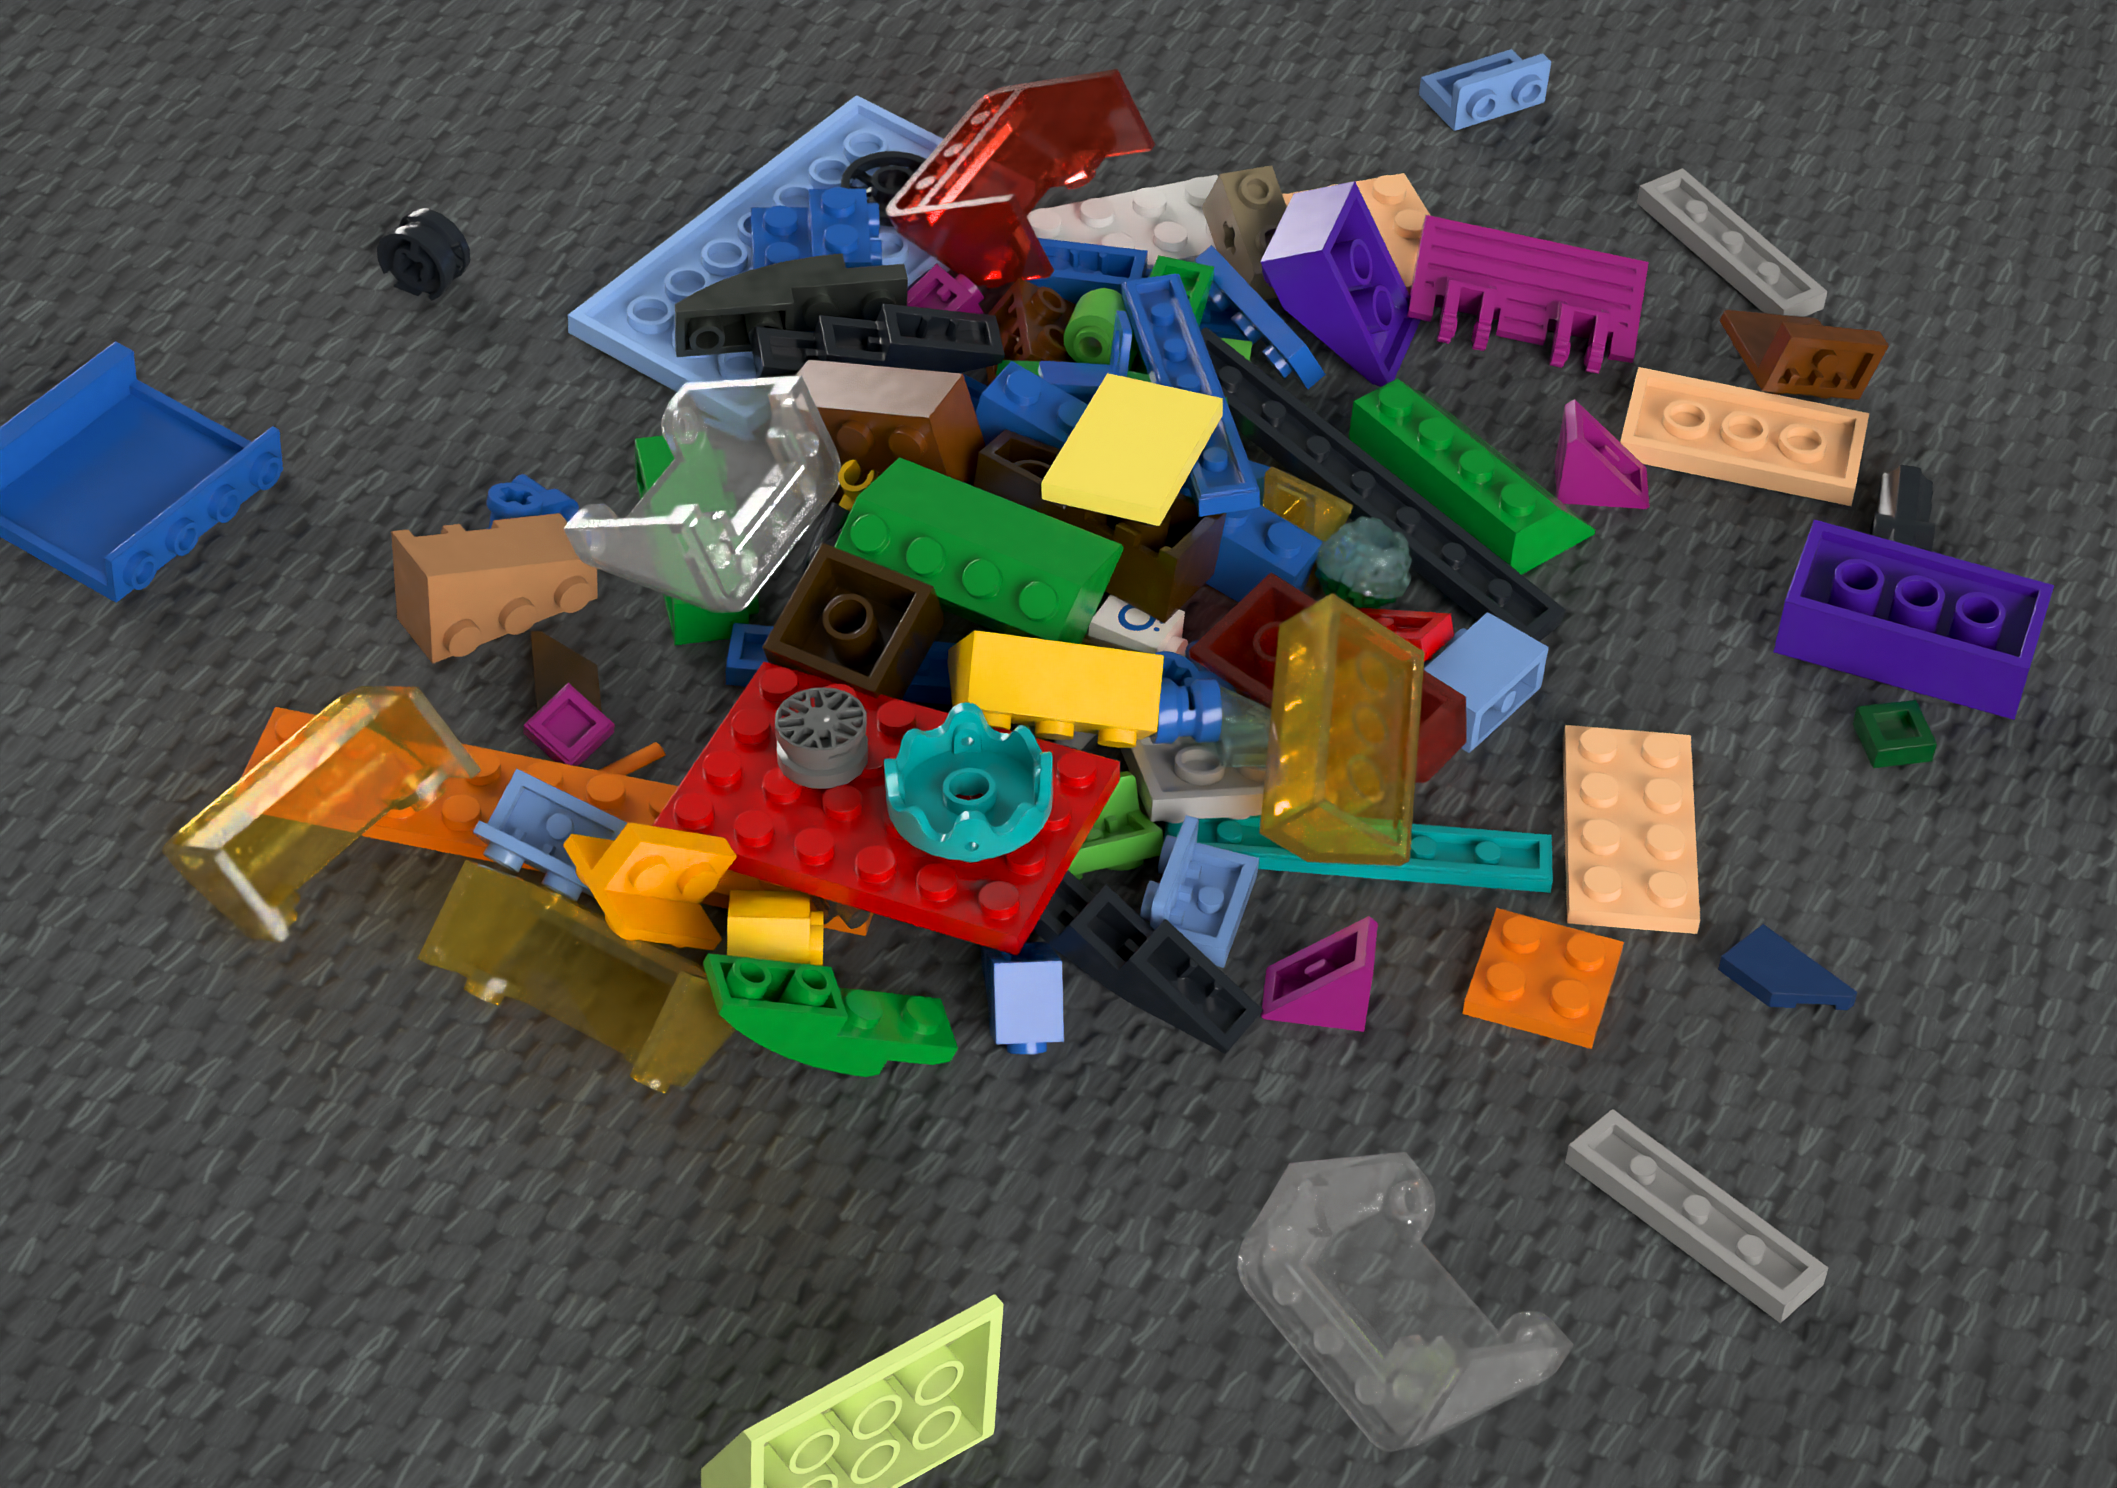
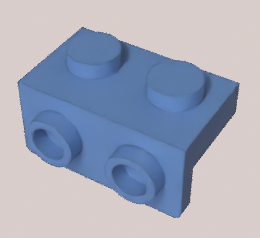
(1486, 88)
(535, 823)
(1200, 891)

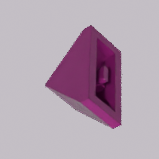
(1595, 465)
(1325, 981)

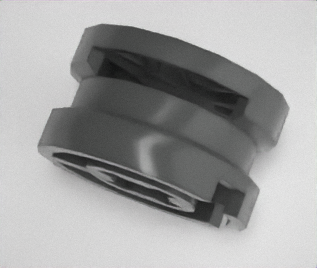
(823, 742)

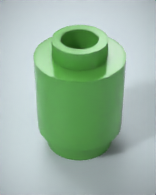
(1092, 326)

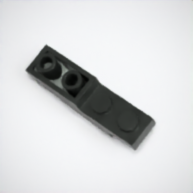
(783, 298)

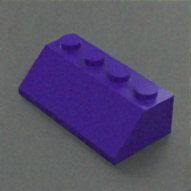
(1913, 619)

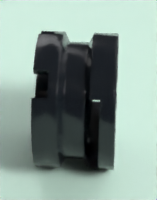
(424, 253)

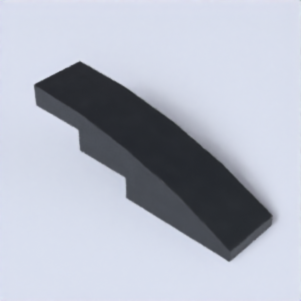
(898, 339)
(1144, 965)

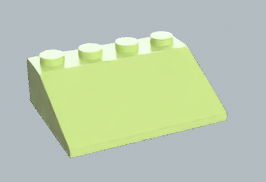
(881, 1419)

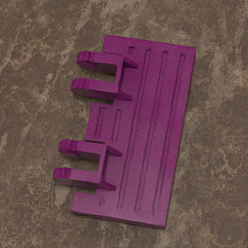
(1528, 289)

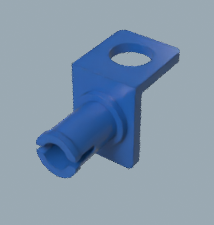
(1084, 379)

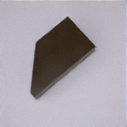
(558, 665)

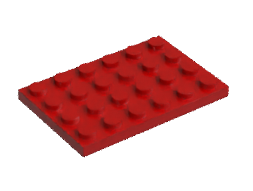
(842, 838)

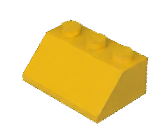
(1058, 686)

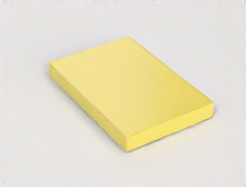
(1132, 449)

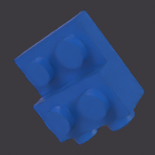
(832, 223)

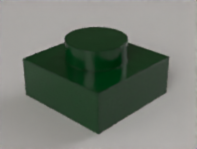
(1894, 734)

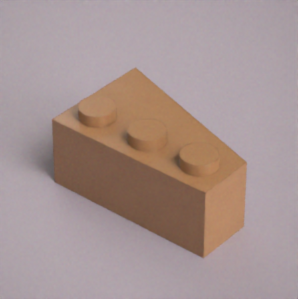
(486, 582)

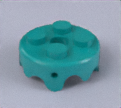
(967, 760)

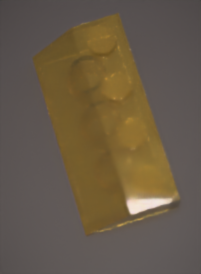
(1342, 738)

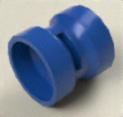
(1189, 712)

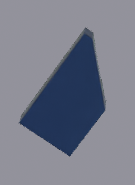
(1782, 973)

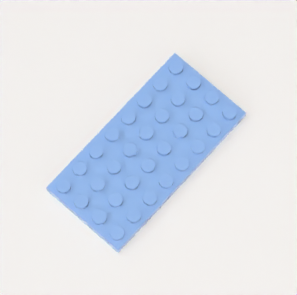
(637, 309)

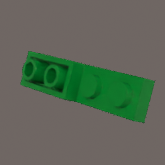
(813, 1021)

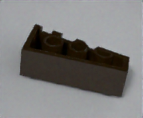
(1158, 563)

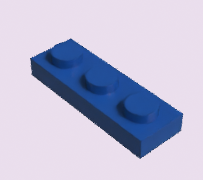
(1259, 321)

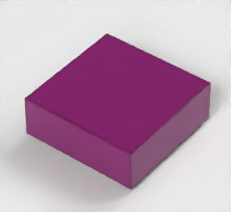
(568, 727)

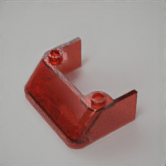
(998, 163)

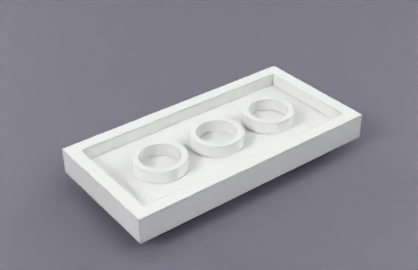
(1155, 219)

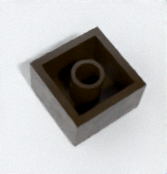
(856, 624)

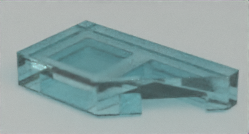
(1243, 731)

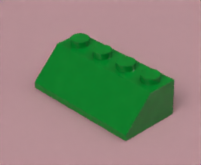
(1464, 476)
(982, 553)

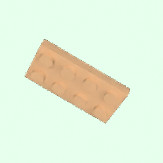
(1745, 436)
(1630, 830)

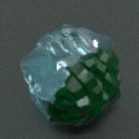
(1364, 564)

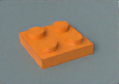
(1543, 978)

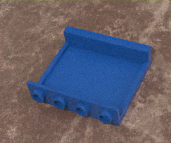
(121, 476)

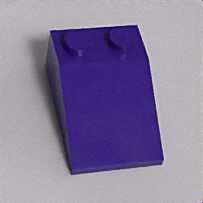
(1341, 280)

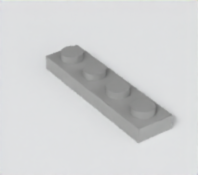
(1730, 246)
(1696, 1215)

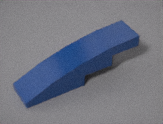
(1092, 266)

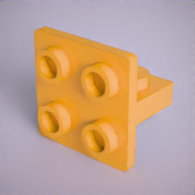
(654, 882)

